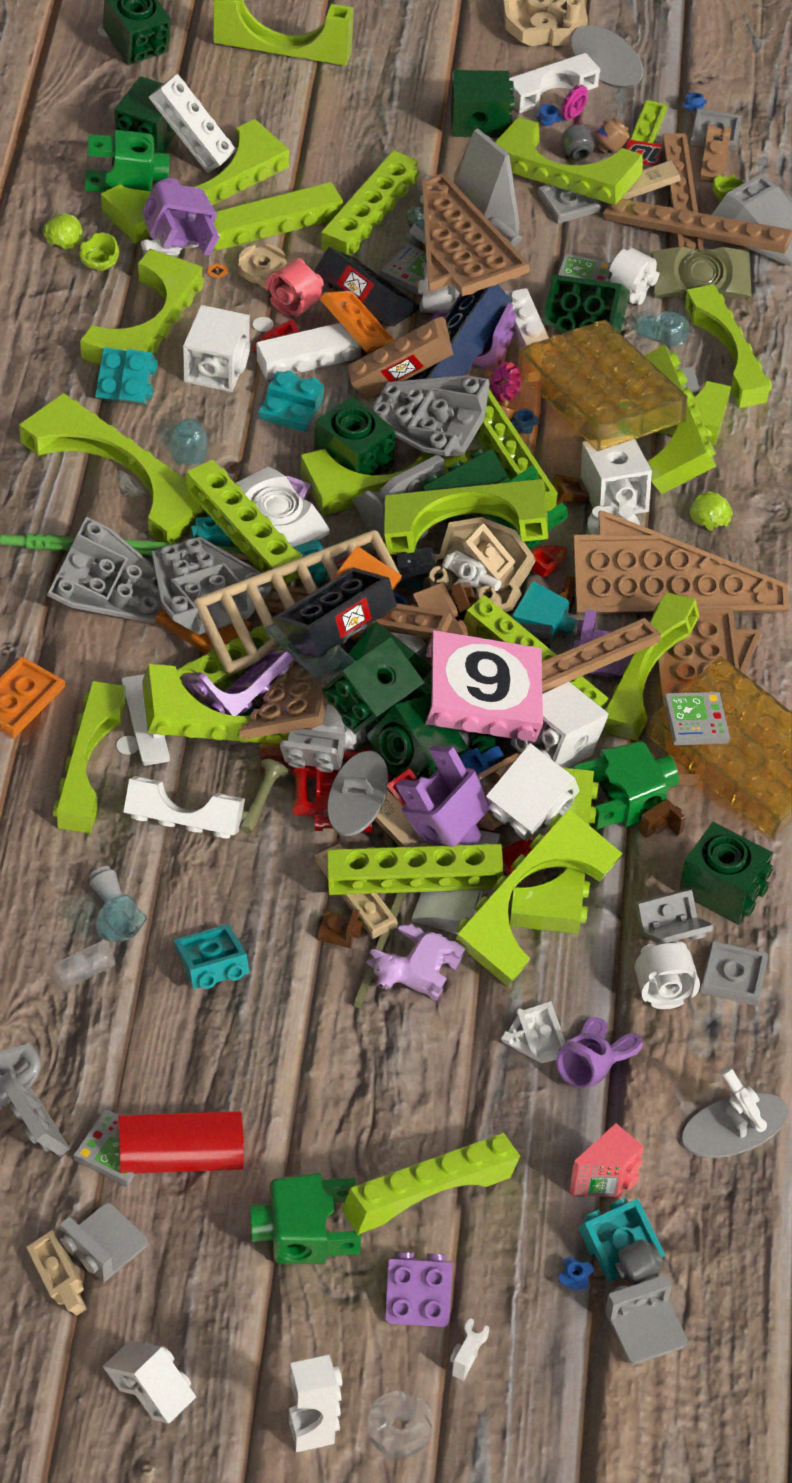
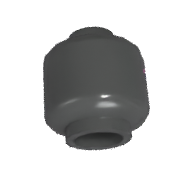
(578, 142)
(638, 1261)

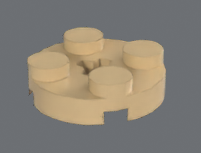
(251, 258)

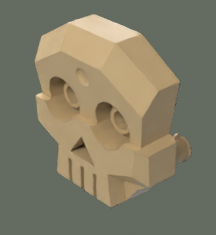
(544, 20)
(509, 593)

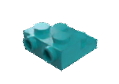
(126, 376)
(292, 400)
(212, 956)
(615, 1230)

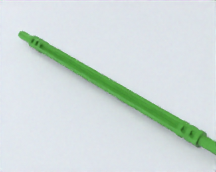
(64, 543)

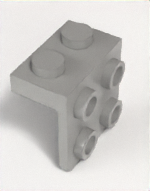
(314, 749)
(671, 918)
(103, 1241)
(645, 1319)

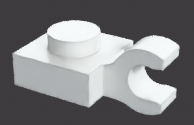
(465, 1355)

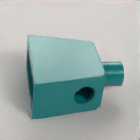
(545, 608)

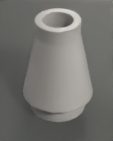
(105, 883)

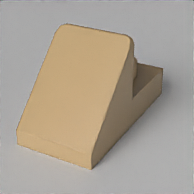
(487, 549)

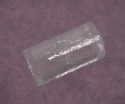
(82, 965)

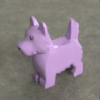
(421, 966)

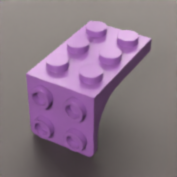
(496, 345)
(240, 694)

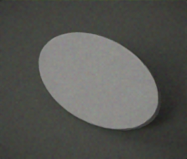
(611, 53)
(358, 793)
(723, 1132)

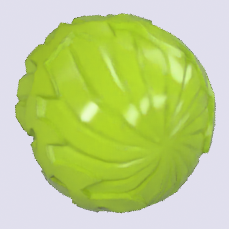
(724, 184)
(63, 230)
(99, 251)
(711, 510)

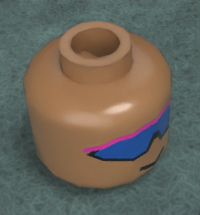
(611, 135)

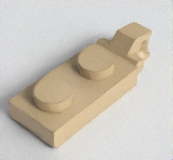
(57, 1271)

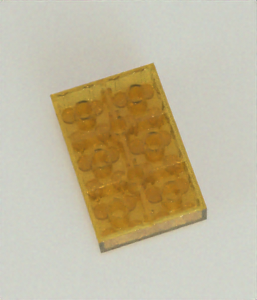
(602, 385)
(756, 763)

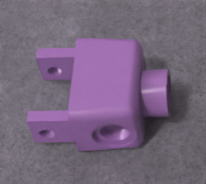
(172, 220)
(447, 803)

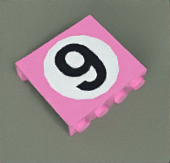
(485, 686)

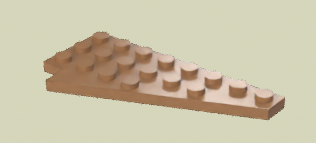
(463, 243)
(634, 567)
(710, 638)

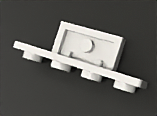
(151, 746)

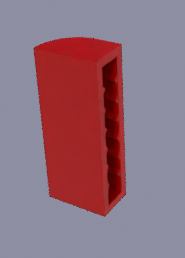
(180, 1142)

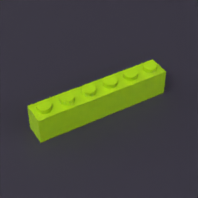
(277, 215)

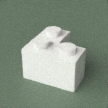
(151, 1377)

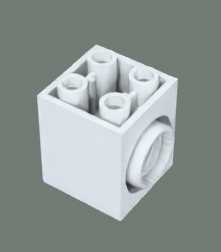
(216, 348)
(616, 476)
(569, 726)
(532, 793)

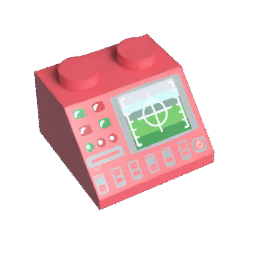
(607, 1165)

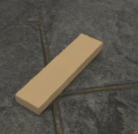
(373, 911)

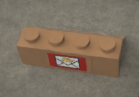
(401, 358)

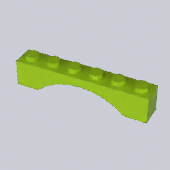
(708, 310)
(674, 620)
(102, 713)
(387, 1196)

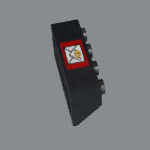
(378, 295)
(336, 611)

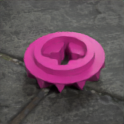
(574, 102)
(509, 388)

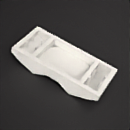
(284, 507)

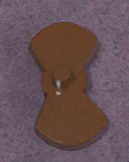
(569, 590)

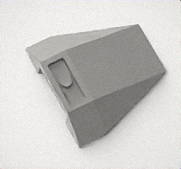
(487, 179)
(760, 203)
(435, 412)
(198, 569)
(107, 576)

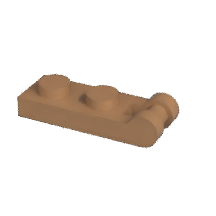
(715, 153)

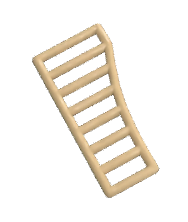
(275, 575)

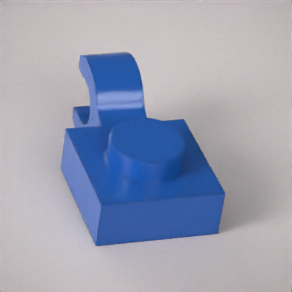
(481, 762)

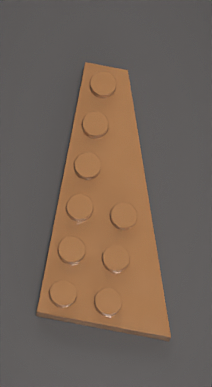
(289, 705)

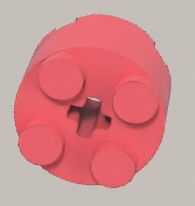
(294, 288)

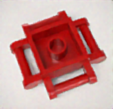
(323, 785)

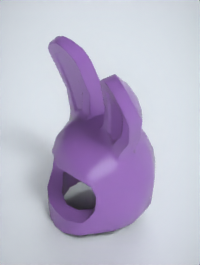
(589, 1056)

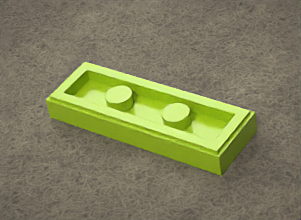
(649, 121)

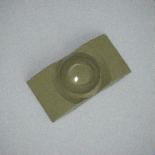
(690, 268)

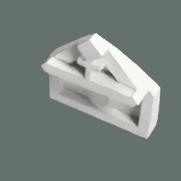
(536, 1033)

